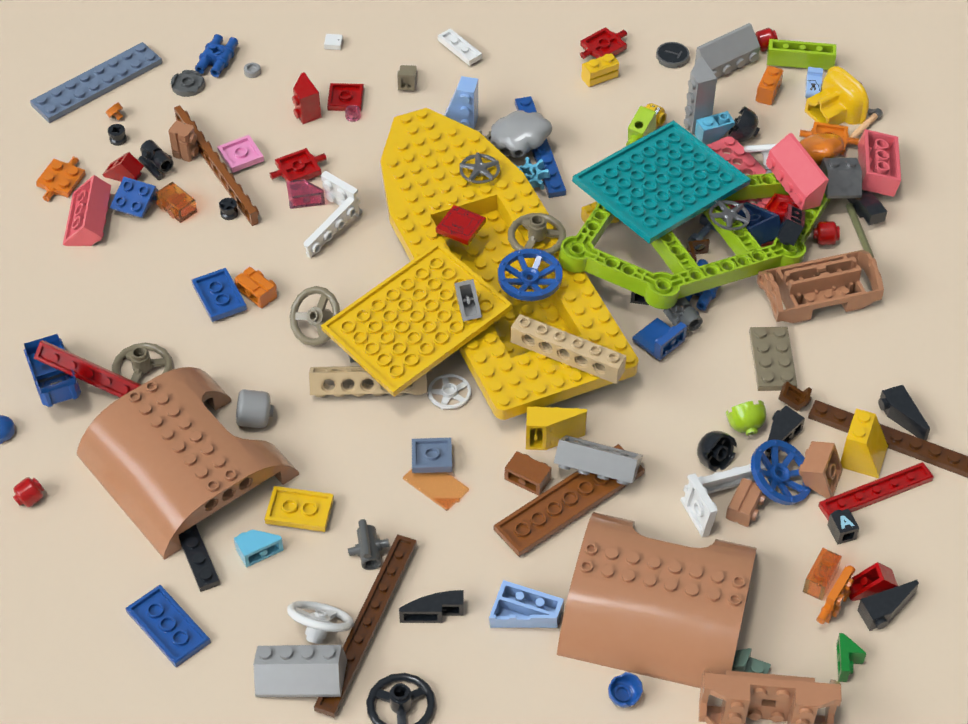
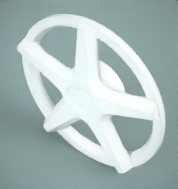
(449, 391)

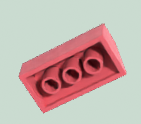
(797, 172)
(87, 213)

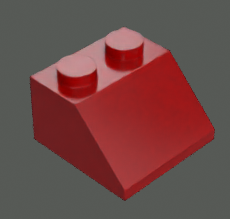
(306, 100)

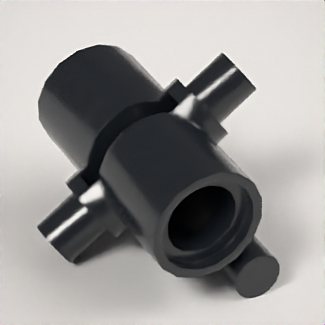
(155, 159)

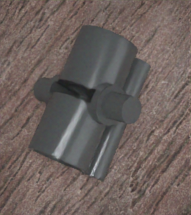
(684, 313)
(368, 546)

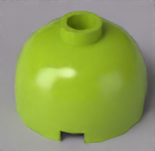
(747, 417)

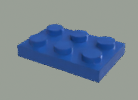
(219, 294)

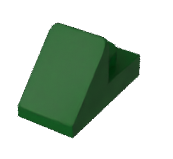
(847, 655)

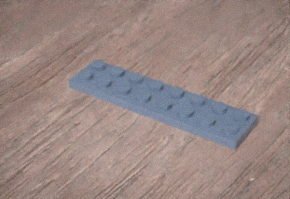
(95, 82)

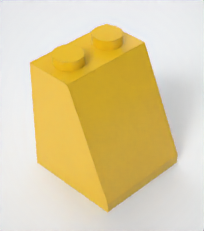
(864, 445)

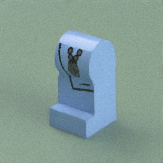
(813, 81)

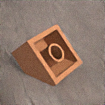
(821, 468)

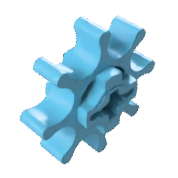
(535, 173)

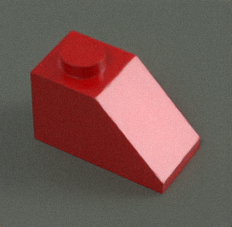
(124, 166)
(872, 581)

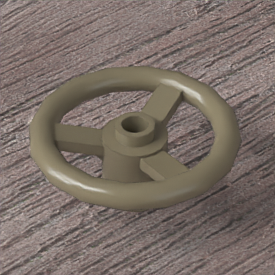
(537, 231)
(315, 316)
(141, 361)

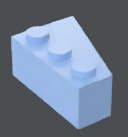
(464, 103)
(525, 608)

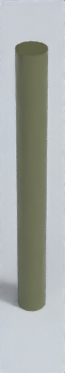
(859, 230)

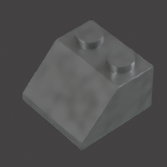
(843, 177)

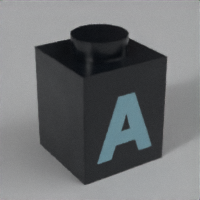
(843, 526)

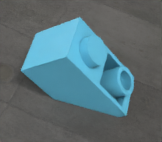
(713, 127)

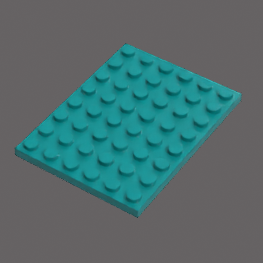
(661, 181)

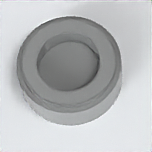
(252, 70)

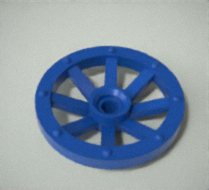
(530, 276)
(778, 473)

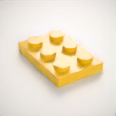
(299, 508)

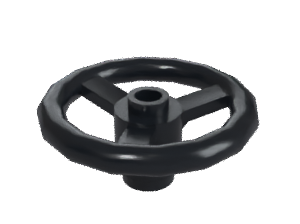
(401, 697)

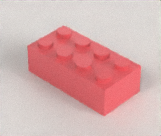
(879, 162)

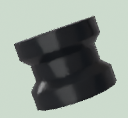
(117, 134)
(228, 208)

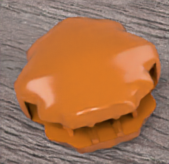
(823, 146)

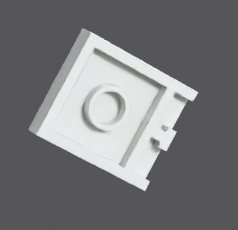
(343, 195)
(697, 501)

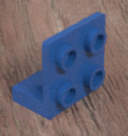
(133, 197)
(660, 338)

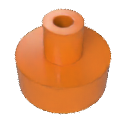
(115, 111)

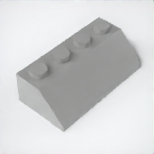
(730, 51)
(700, 94)
(597, 459)
(299, 671)

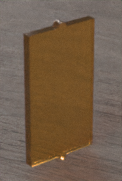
(438, 487)

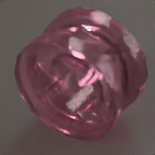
(352, 113)

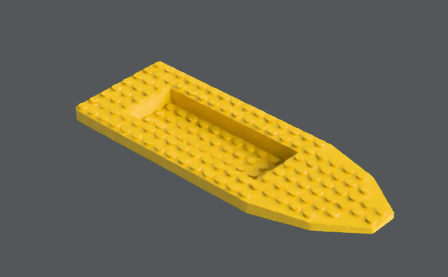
(421, 187)

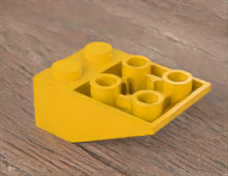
(549, 425)

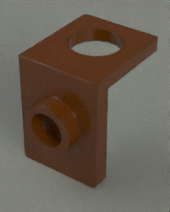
(692, 244)

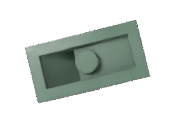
(745, 663)

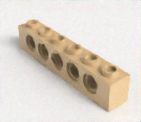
(568, 348)
(357, 374)

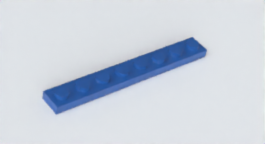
(553, 185)

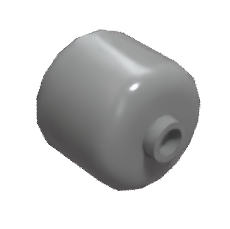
(253, 408)

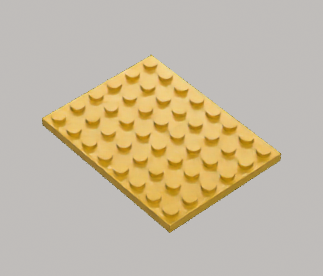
(413, 319)

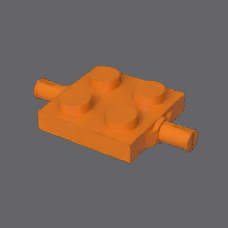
(824, 128)
(60, 178)
(839, 593)

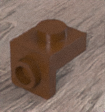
(795, 397)

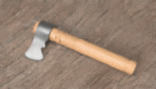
(875, 115)

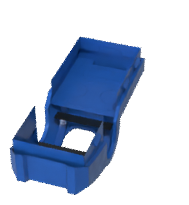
(45, 375)

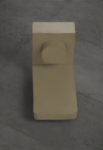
(407, 77)

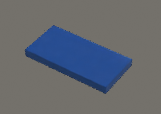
(168, 625)

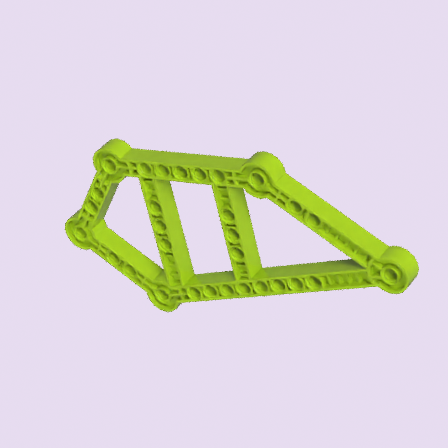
(662, 288)

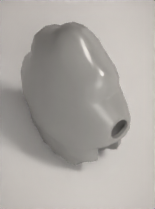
(520, 133)

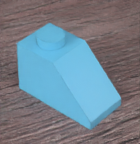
(257, 546)

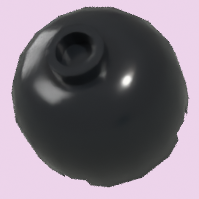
(745, 125)
(716, 450)

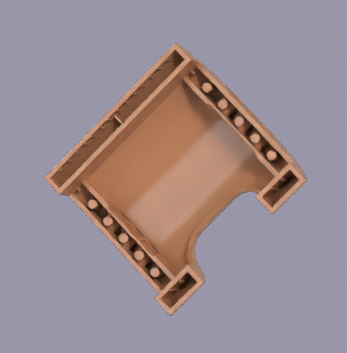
(172, 458)
(655, 603)

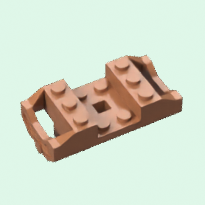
(821, 285)
(767, 698)

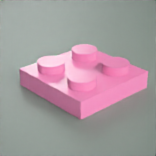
(240, 153)

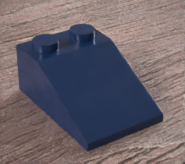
(762, 224)

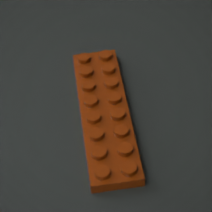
(555, 509)

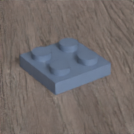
(431, 455)

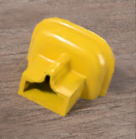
(840, 99)

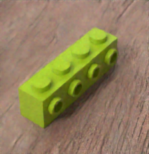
(803, 56)

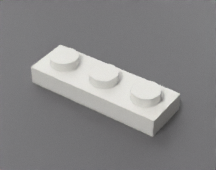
(459, 47)

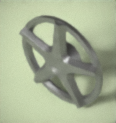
(479, 168)
(729, 215)

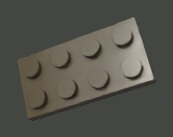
(772, 357)

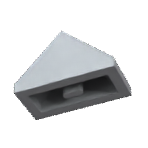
(467, 300)

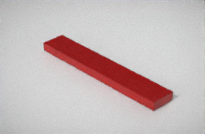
(84, 369)
(877, 490)

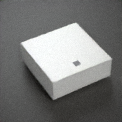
(333, 41)

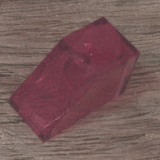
(304, 194)

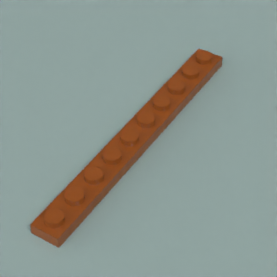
(220, 170)

